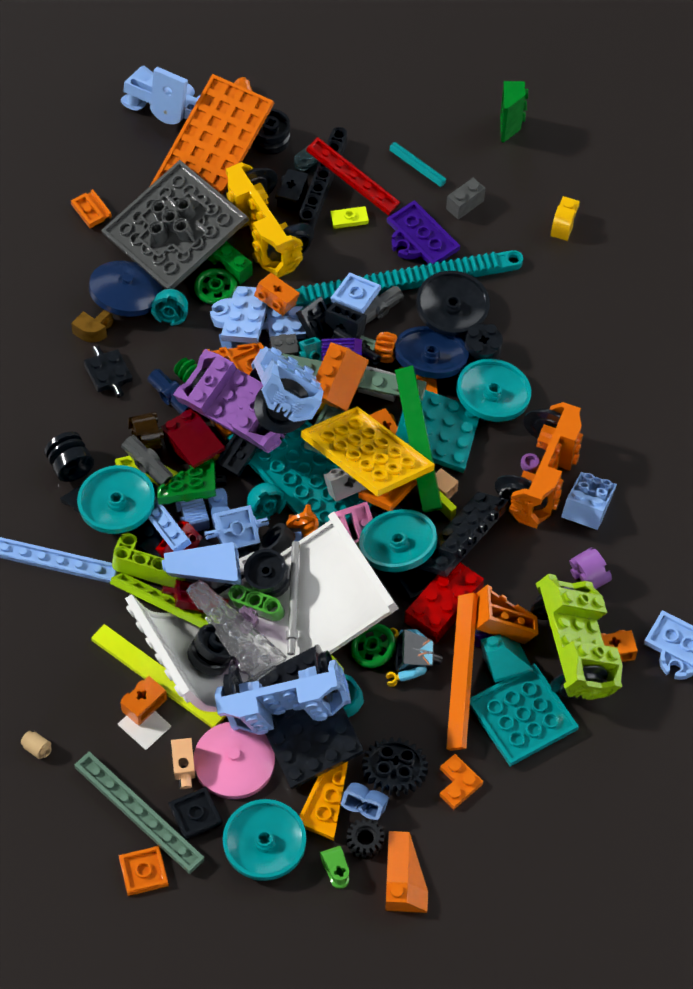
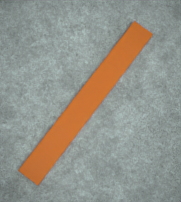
(462, 672)

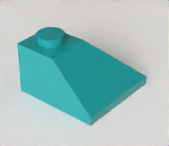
(504, 657)

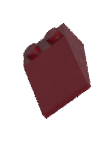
(191, 438)

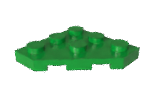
(190, 485)

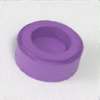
(530, 462)

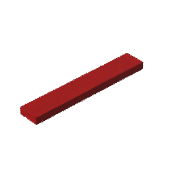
(353, 176)

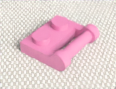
(360, 516)

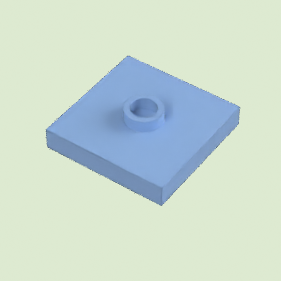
(356, 293)

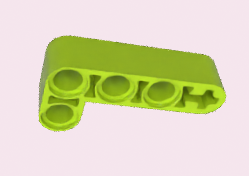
(139, 563)

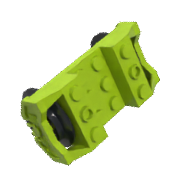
(574, 625)

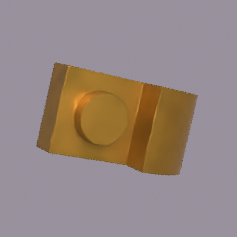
(92, 329)

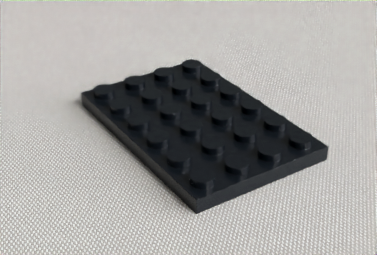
(303, 744)

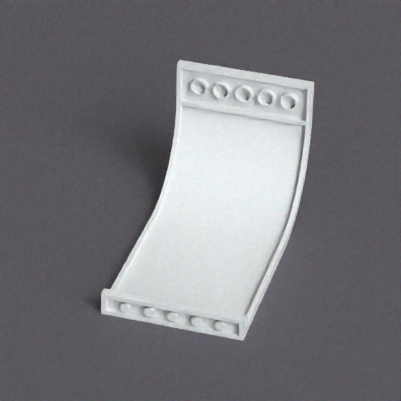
(334, 605)

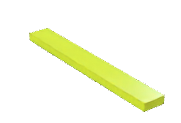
(146, 666)

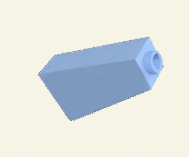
(207, 563)

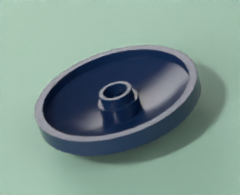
(123, 288)
(431, 352)

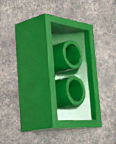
(512, 108)

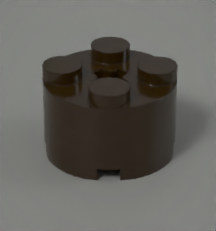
(147, 430)

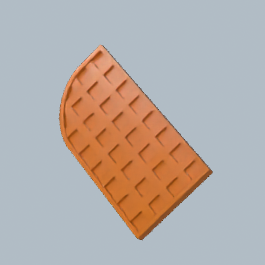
(218, 131)

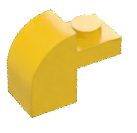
(564, 218)

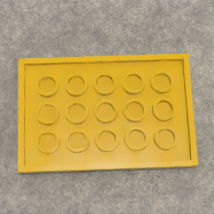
(367, 451)

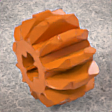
(385, 346)

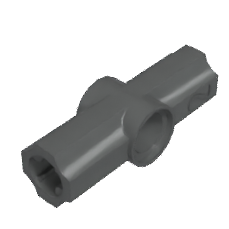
(381, 304)
(147, 460)

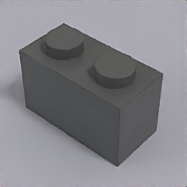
(465, 198)

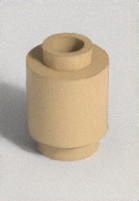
(36, 744)

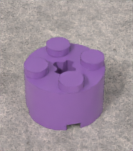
(590, 567)

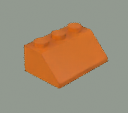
(340, 375)

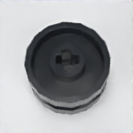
(274, 133)
(267, 572)
(208, 652)

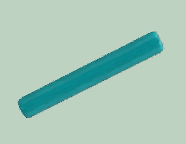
(418, 164)

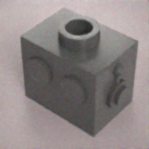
(285, 343)

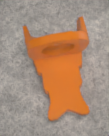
(307, 521)

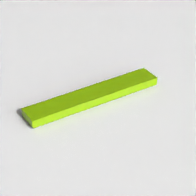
(156, 598)

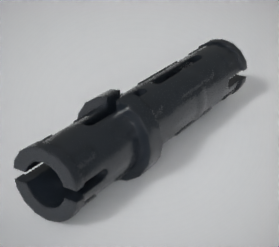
(366, 351)

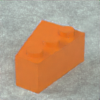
(501, 617)

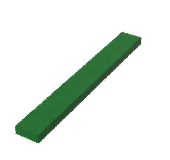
(418, 435)

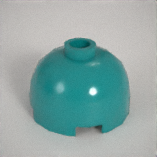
(170, 307)
(266, 500)

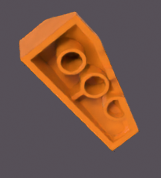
(405, 882)

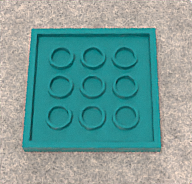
(448, 429)
(522, 715)

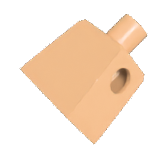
(183, 756)

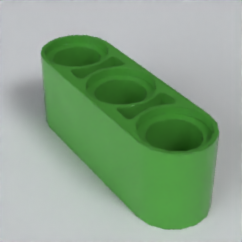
(251, 596)

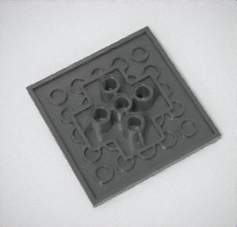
(175, 225)

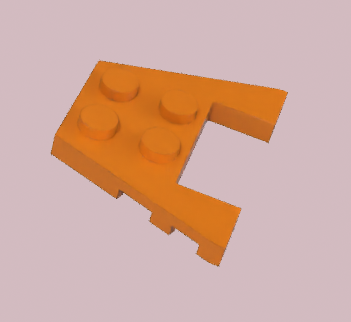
(241, 356)

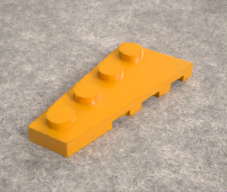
(324, 802)

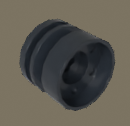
(69, 456)

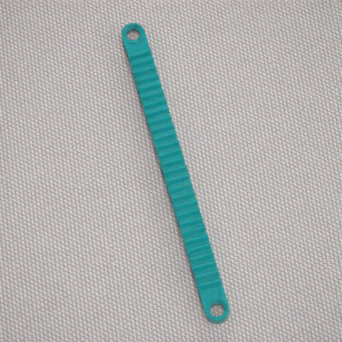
(414, 277)

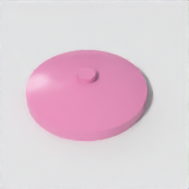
(233, 762)

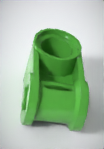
(336, 865)

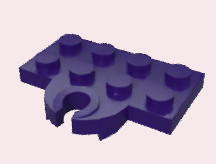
(420, 235)

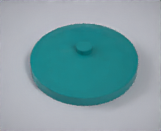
(493, 390)
(116, 499)
(398, 540)
(264, 839)

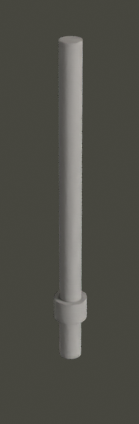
(292, 633)

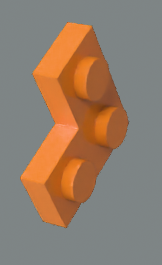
(463, 780)

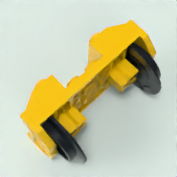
(275, 245)

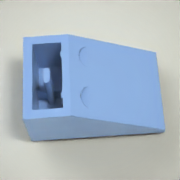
(588, 500)

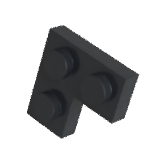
(310, 318)

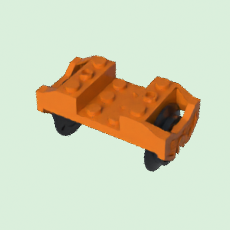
(537, 494)

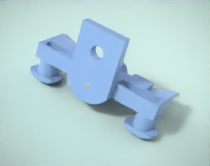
(166, 92)

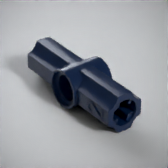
(166, 389)

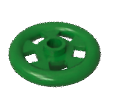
(214, 282)
(378, 660)

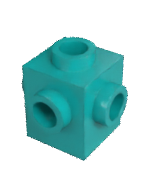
(311, 348)

